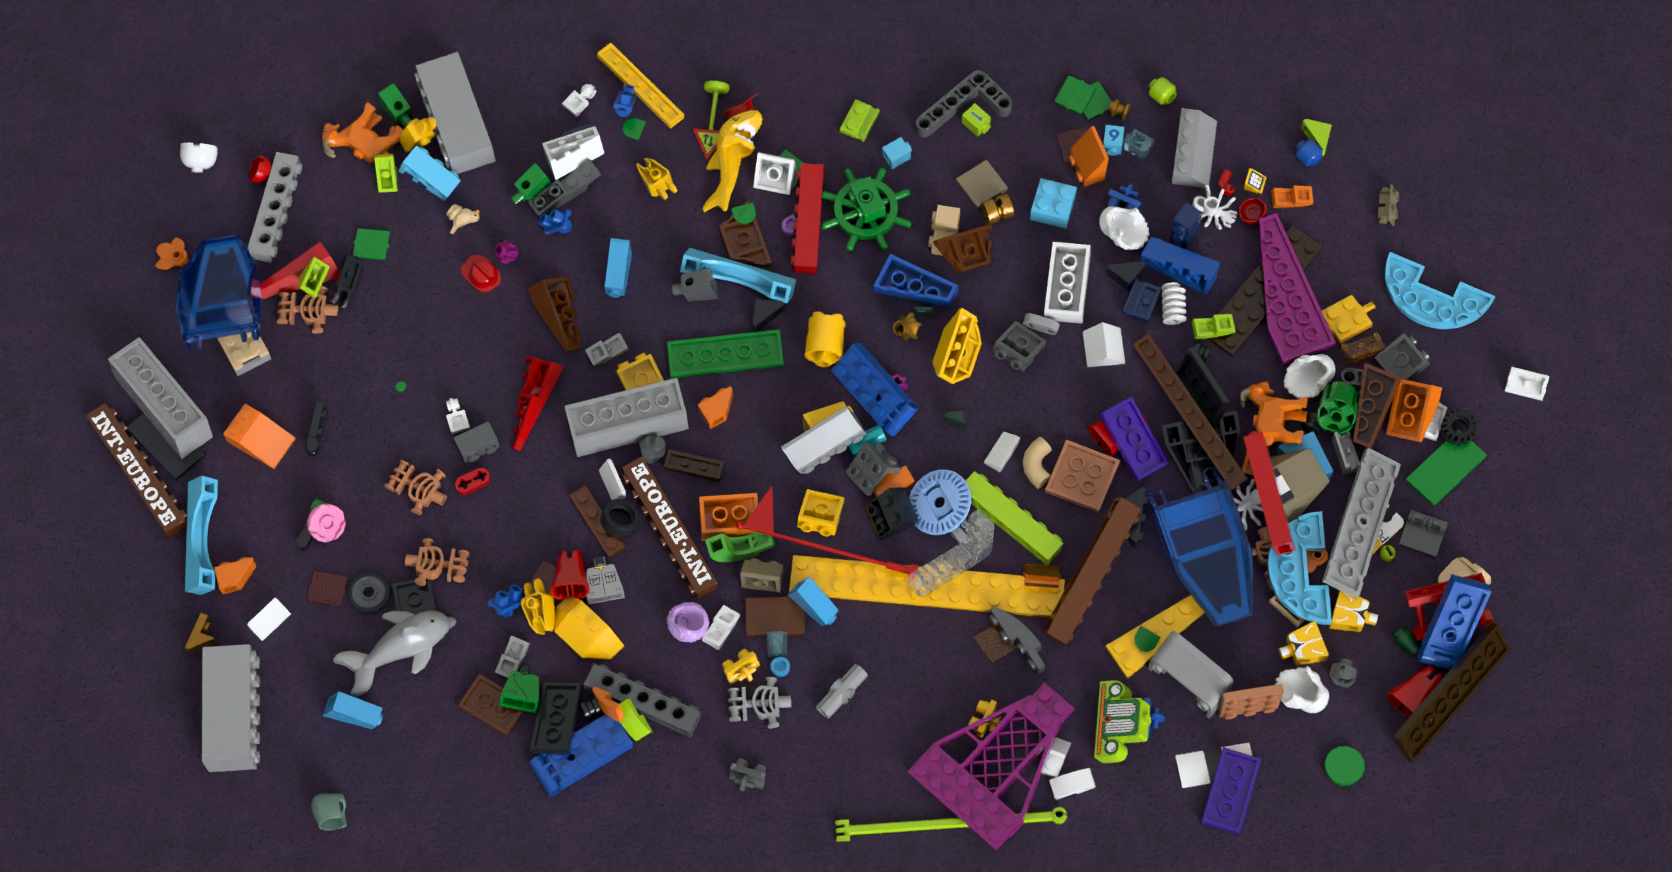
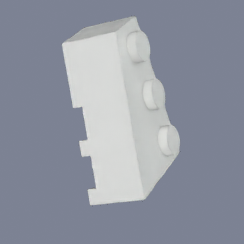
(572, 151)

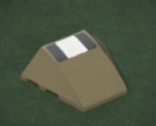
(1299, 480)

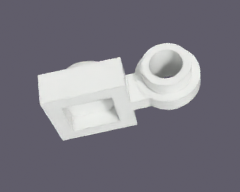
(576, 102)
(457, 420)

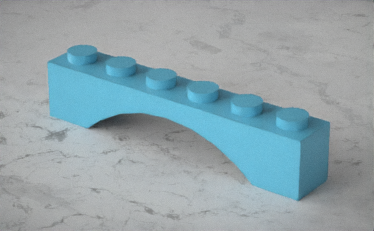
(766, 282)
(199, 570)

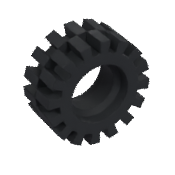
(1450, 434)

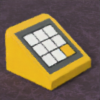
(1254, 182)

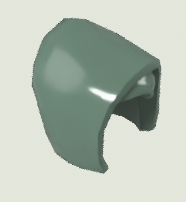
(329, 810)

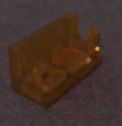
(1362, 348)

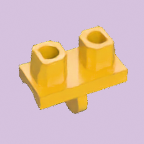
(742, 668)
(986, 709)

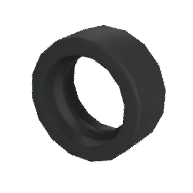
(625, 507)

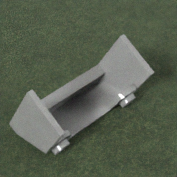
(1193, 671)

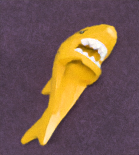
(732, 146)

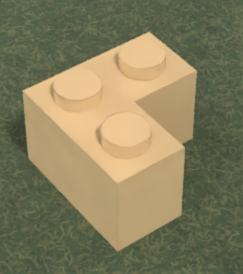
(944, 224)

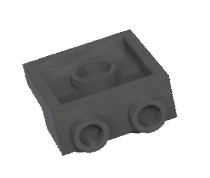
(1018, 346)
(1403, 357)

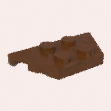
(745, 242)
(966, 249)

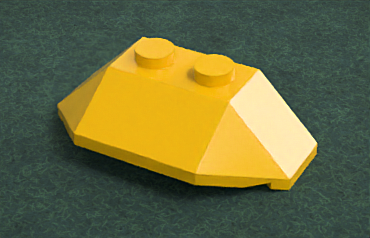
(958, 348)
(585, 630)

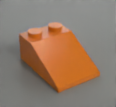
(1089, 158)
(1413, 410)
(258, 436)
(722, 512)

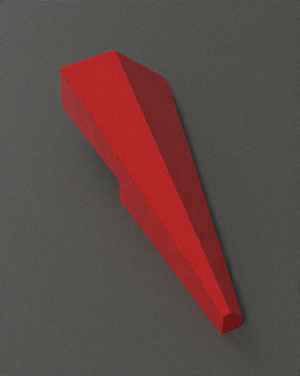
(287, 278)
(535, 392)

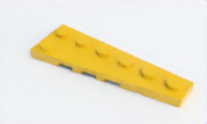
(1175, 618)

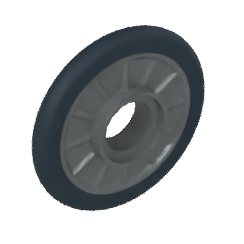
(363, 582)

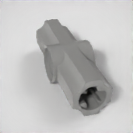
(841, 691)

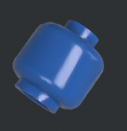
(1309, 153)

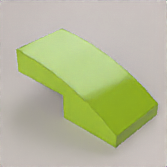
(1213, 327)
(633, 722)

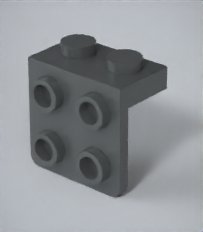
(871, 467)

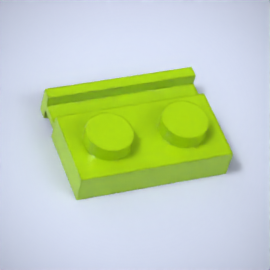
(859, 120)

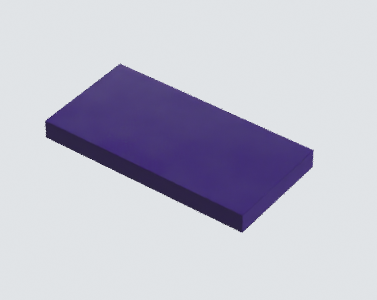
(1133, 438)
(1231, 791)

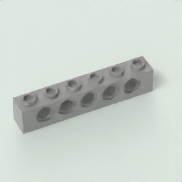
(282, 164)

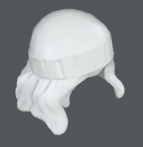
(1124, 227)
(1309, 375)
(1303, 690)

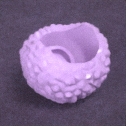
(688, 622)

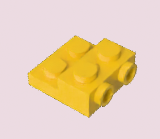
(639, 373)
(820, 512)

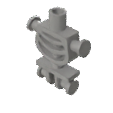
(778, 702)

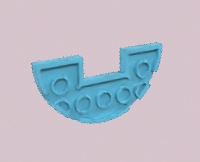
(1427, 304)
(1290, 573)

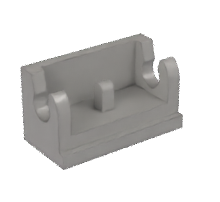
(1346, 452)

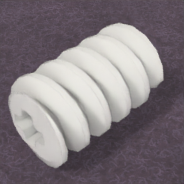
(1173, 304)

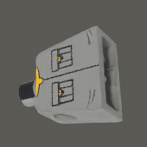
(603, 582)

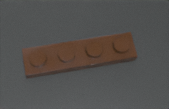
(591, 514)

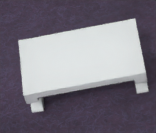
(1526, 383)

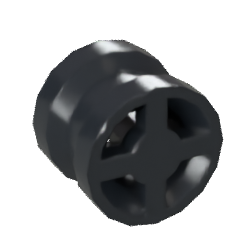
(1203, 352)
(1311, 424)
(590, 708)

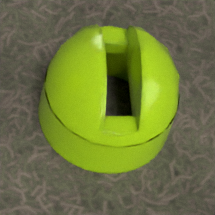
(1384, 553)

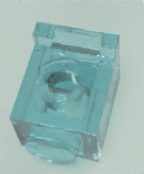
(1138, 138)
(777, 643)

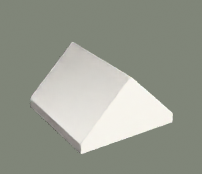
(774, 173)
(1103, 345)

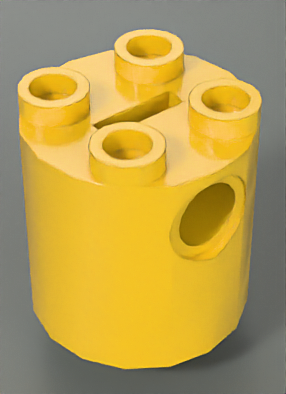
(825, 339)

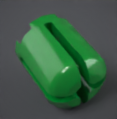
(1338, 407)

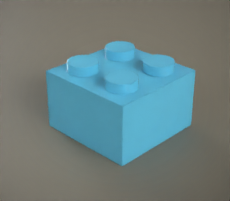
(1053, 203)

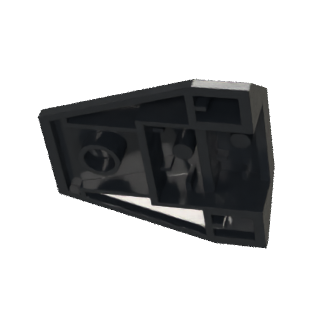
(1191, 456)

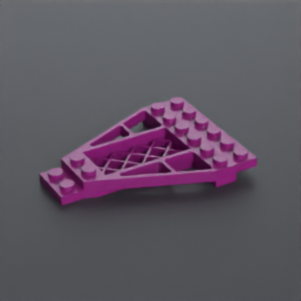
(965, 794)

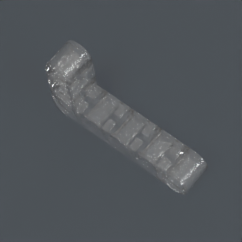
(958, 559)

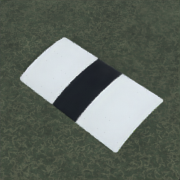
(1201, 766)

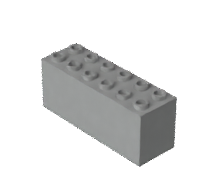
(458, 118)
(160, 398)
(626, 417)
(230, 708)

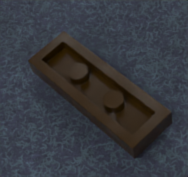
(694, 465)

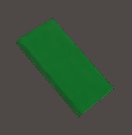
(1445, 470)

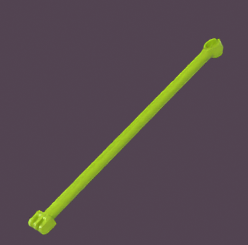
(932, 824)

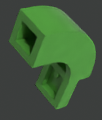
(732, 549)

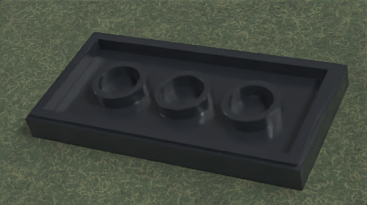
(1203, 387)
(161, 450)
(556, 718)

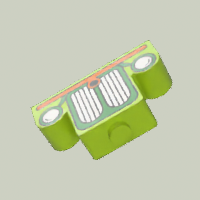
(1119, 721)

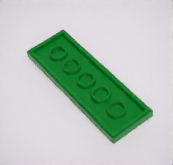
(725, 353)

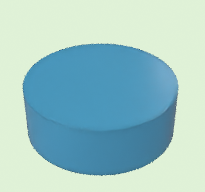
(780, 666)

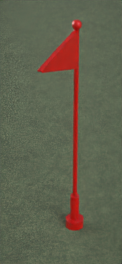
(762, 522)

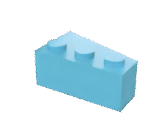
(430, 173)

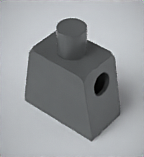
(697, 286)

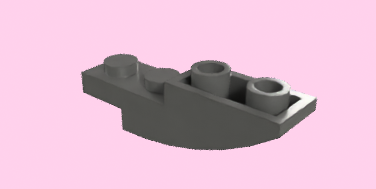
(565, 190)
(1015, 631)

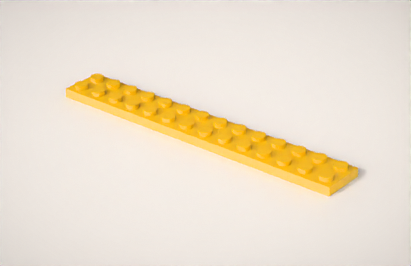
(966, 591)

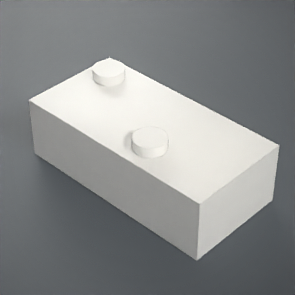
(1067, 282)

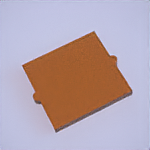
(1041, 575)
(993, 644)

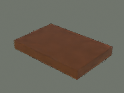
(774, 615)
(483, 703)

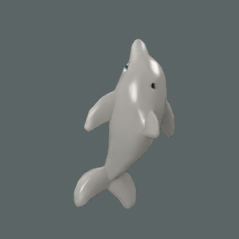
(411, 636)

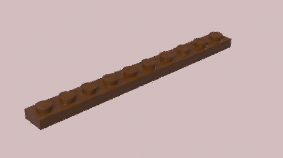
(1190, 411)

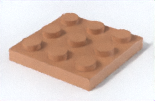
(1082, 476)
(1250, 701)

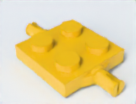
(1348, 318)

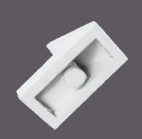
(1056, 757)

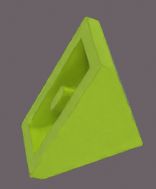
(1317, 131)
(313, 277)

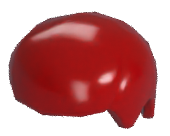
(260, 169)
(1252, 210)

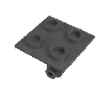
(1423, 533)

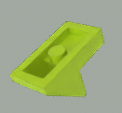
(386, 173)

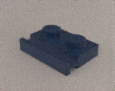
(1142, 300)

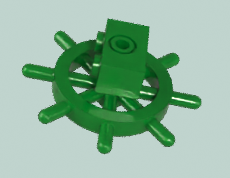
(868, 207)

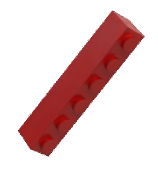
(809, 218)

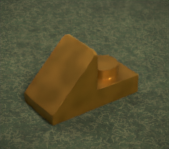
(198, 638)

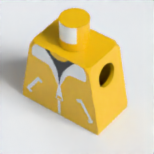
(1351, 613)
(1305, 645)

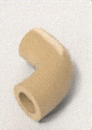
(1033, 462)

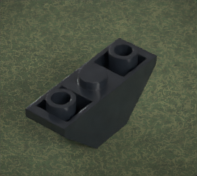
(1139, 499)

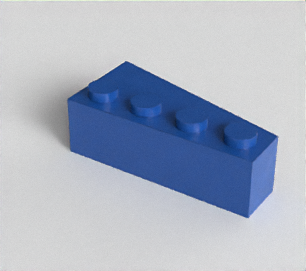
(1181, 264)
(913, 283)

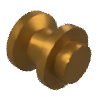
(1119, 109)

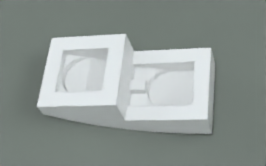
(721, 627)
(1072, 783)

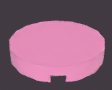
(326, 522)

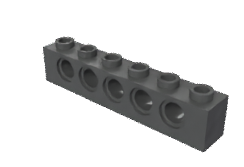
(684, 725)

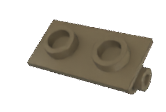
(1389, 198)

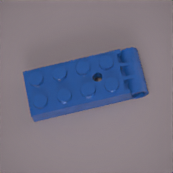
(874, 389)
(1453, 622)
(590, 747)

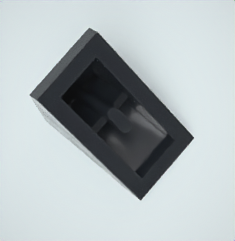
(1126, 273)
(765, 312)

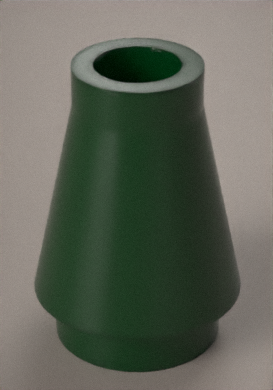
(1406, 640)

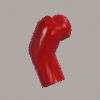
(1223, 183)

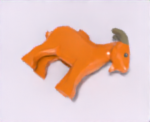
(361, 137)
(1274, 412)

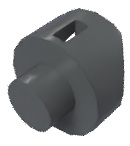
(652, 448)
(1345, 671)

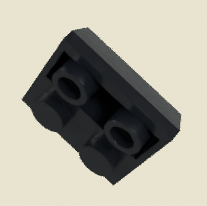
(891, 513)

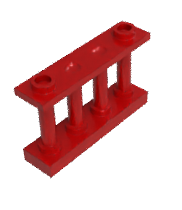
(1433, 593)

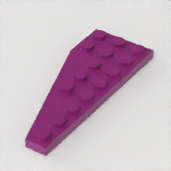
(1291, 308)

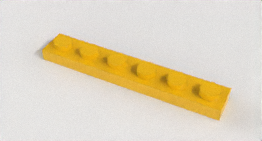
(643, 86)

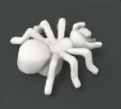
(1210, 207)
(1249, 502)

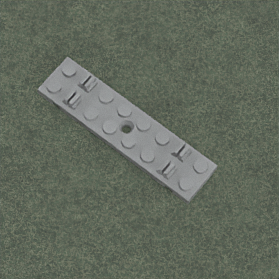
(1354, 540)

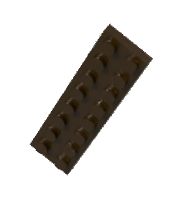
(1249, 301)
(1452, 692)

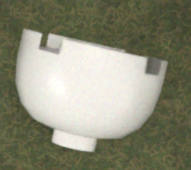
(198, 156)

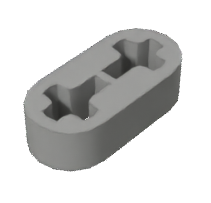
(1041, 324)

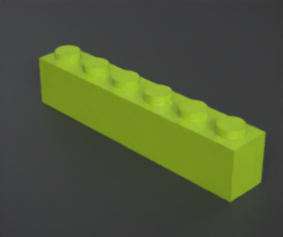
(1013, 520)

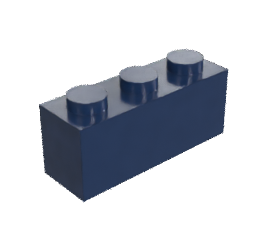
(1185, 226)

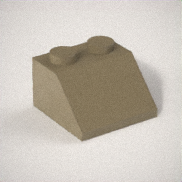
(762, 575)

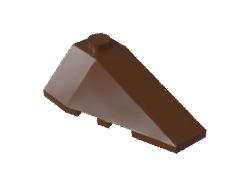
(554, 303)

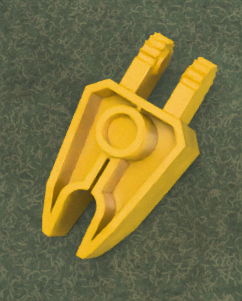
(417, 133)
(656, 178)
(538, 607)

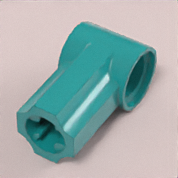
(873, 435)

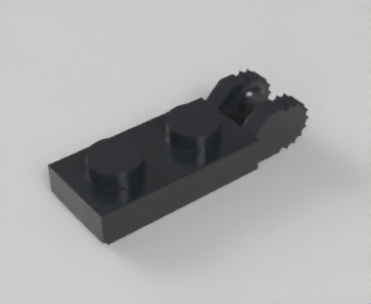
(346, 279)
(316, 430)

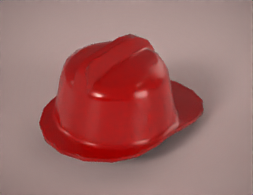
(744, 107)
(481, 273)

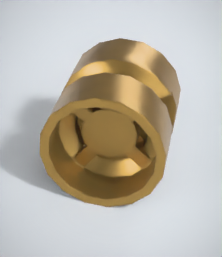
(997, 208)

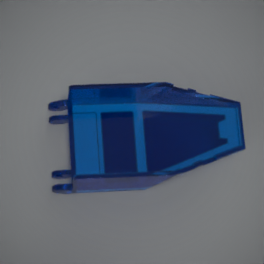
(219, 293)
(1209, 550)

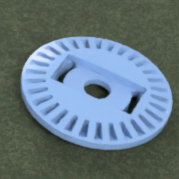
(956, 496)

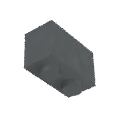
(477, 442)

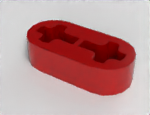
(474, 485)

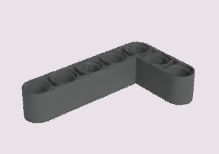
(961, 100)

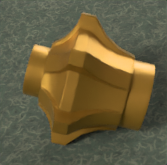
(907, 327)

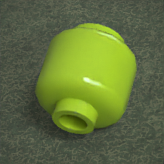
(1162, 91)

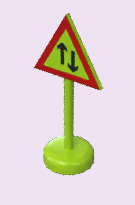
(708, 138)

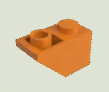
(716, 408)
(234, 575)

